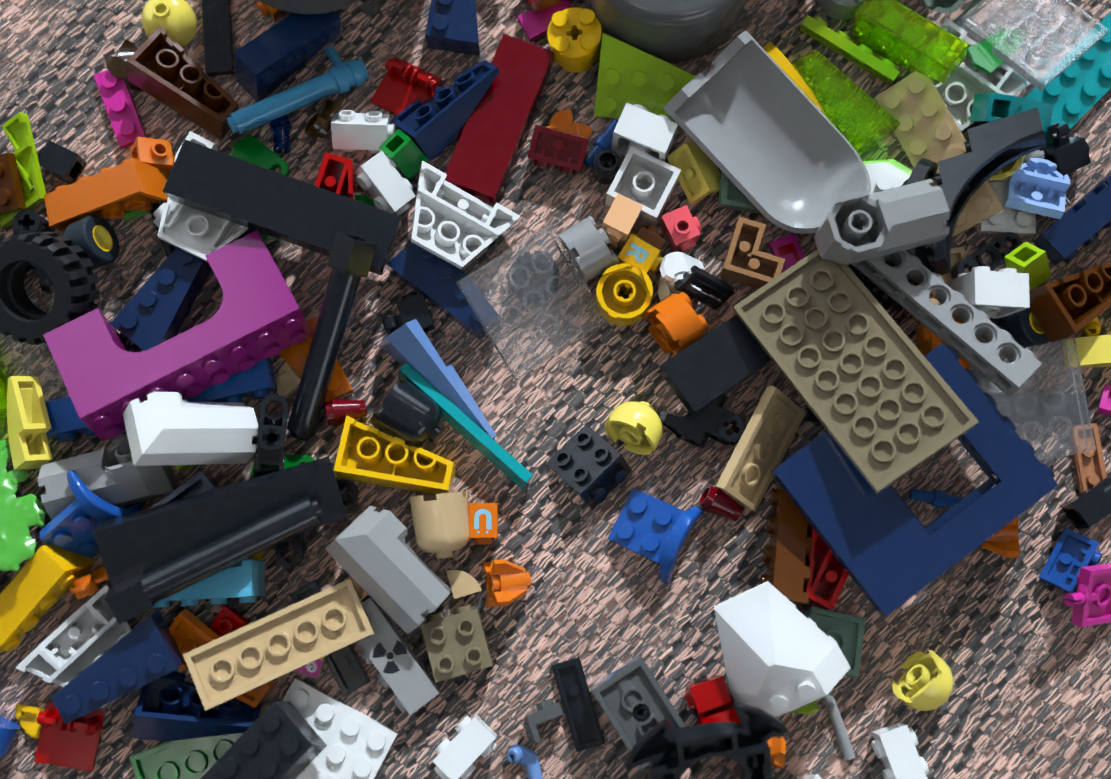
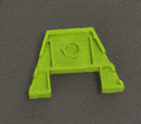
(21, 137)

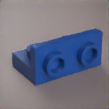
(1067, 558)

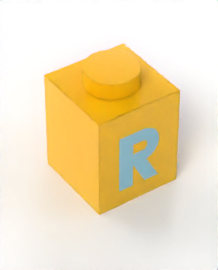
(640, 254)

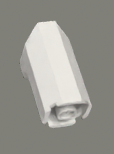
(189, 433)

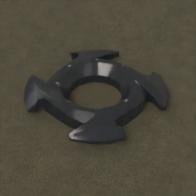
(677, 749)

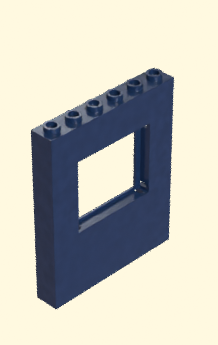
(879, 534)

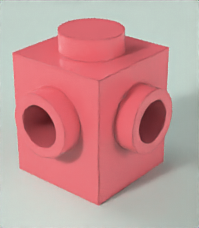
(681, 229)

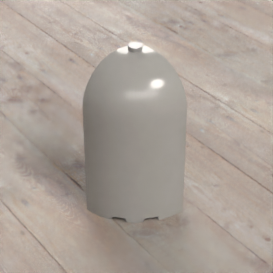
(768, 137)

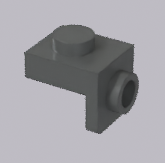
(545, 711)

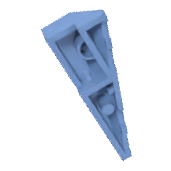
(412, 346)

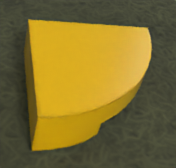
(27, 718)

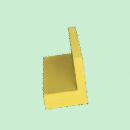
(698, 172)

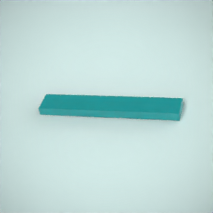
(470, 430)

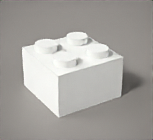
(643, 131)
(645, 182)
(994, 292)

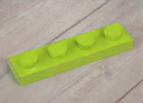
(841, 44)

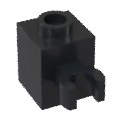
(1066, 150)
(410, 307)

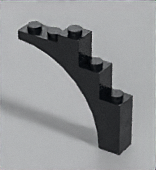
(988, 151)

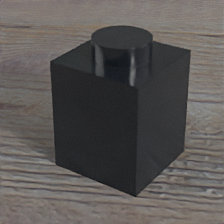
(61, 162)

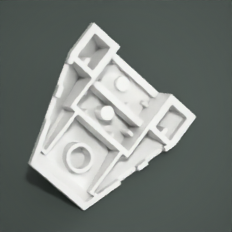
(193, 229)
(775, 652)

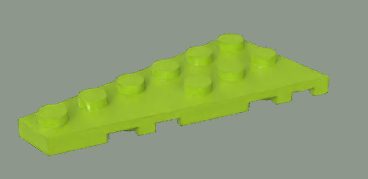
(634, 78)

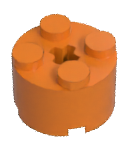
(675, 323)

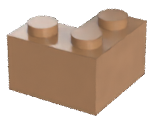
(743, 260)

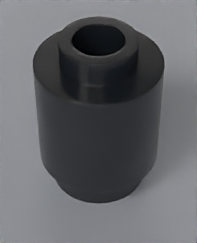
(606, 166)

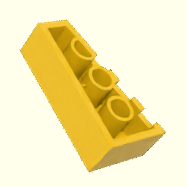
(36, 590)

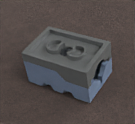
(634, 702)

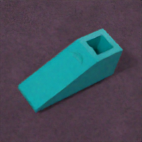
(995, 106)

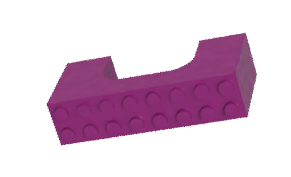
(252, 324)

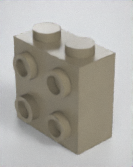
(456, 643)

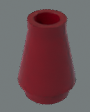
(339, 408)
(719, 503)

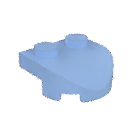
(1038, 189)

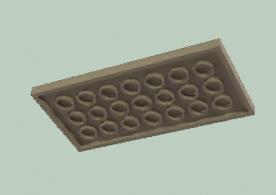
(855, 369)

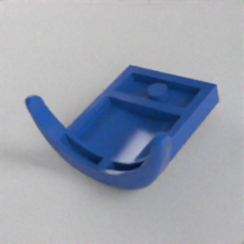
(75, 524)
(654, 530)

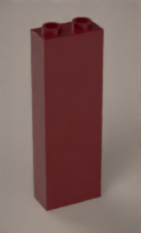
(500, 120)

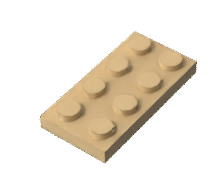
(761, 448)

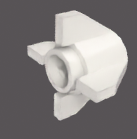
(672, 268)

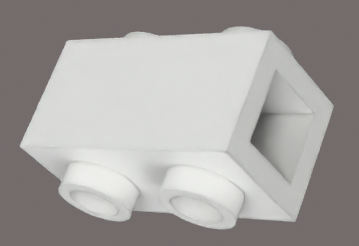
(360, 130)
(385, 184)
(898, 752)
(456, 756)

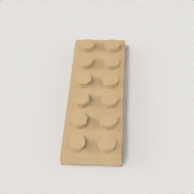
(933, 134)
(278, 644)

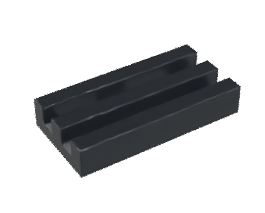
(708, 284)

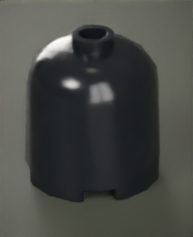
(408, 414)

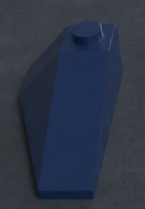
(441, 117)
(173, 711)

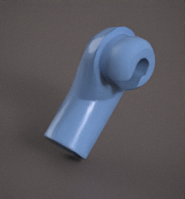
(527, 758)

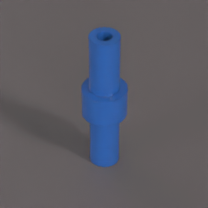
(601, 143)
(936, 498)

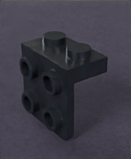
(590, 466)

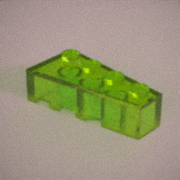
(908, 39)
(845, 103)

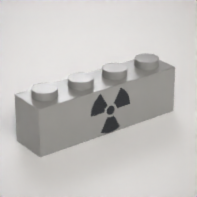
(396, 662)

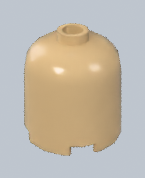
(441, 522)

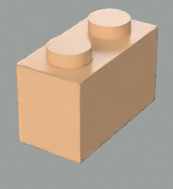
(621, 220)

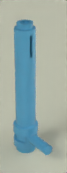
(337, 80)

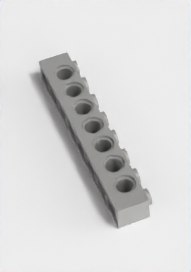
(939, 319)

